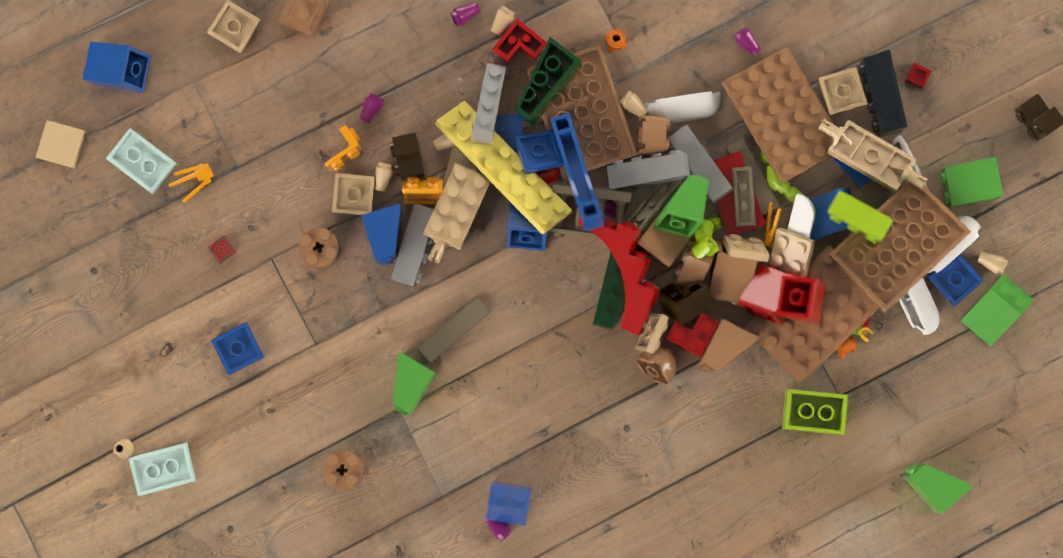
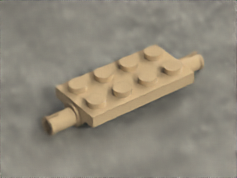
(871, 156)
(456, 209)

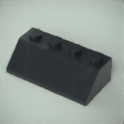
(883, 94)

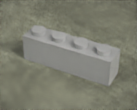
(489, 103)
(700, 163)
(648, 171)
(413, 248)

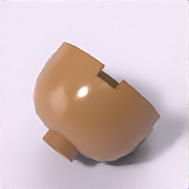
(659, 364)

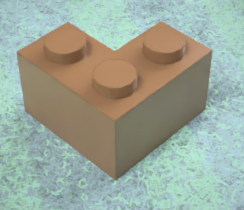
(693, 268)

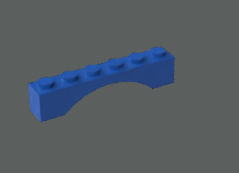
(577, 172)

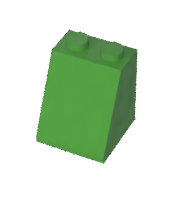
(971, 183)
(685, 209)
(410, 384)
(935, 487)

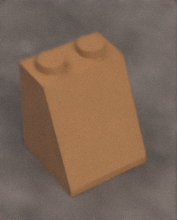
(303, 15)
(661, 245)
(730, 276)
(725, 345)

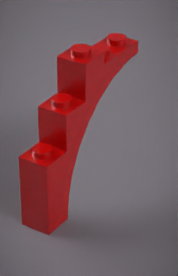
(639, 295)

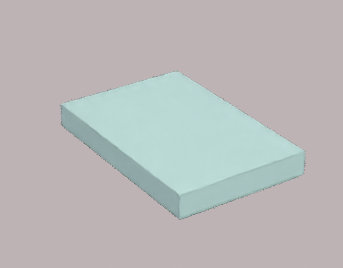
(141, 161)
(162, 469)

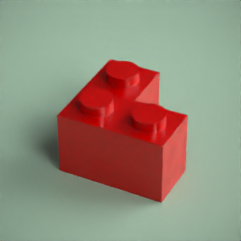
(517, 39)
(693, 340)

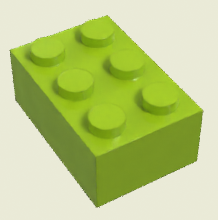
(859, 217)
(814, 411)

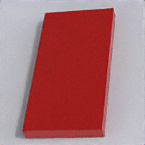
(726, 204)

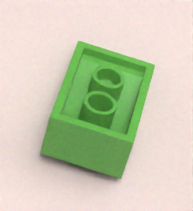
(996, 309)

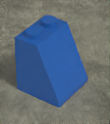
(116, 66)
(823, 225)
(383, 232)
(522, 233)
(508, 503)

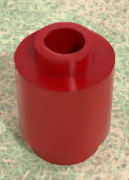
(548, 176)

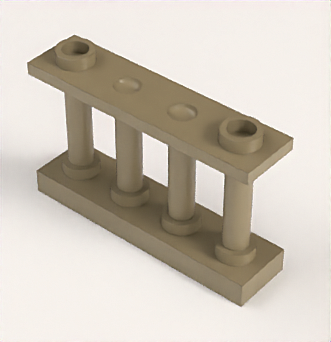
(602, 195)

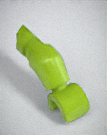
(775, 184)
(703, 235)

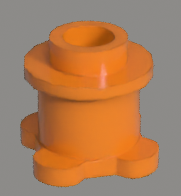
(612, 46)
(847, 347)

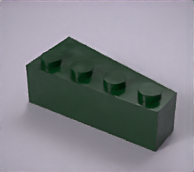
(547, 81)
(611, 296)

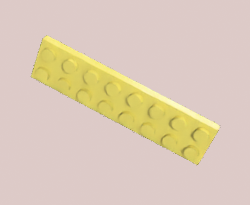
(505, 170)

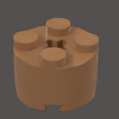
(652, 135)
(309, 243)
(334, 462)

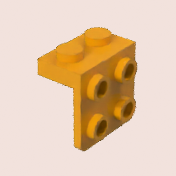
(350, 152)
(422, 191)

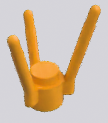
(201, 171)
(770, 233)

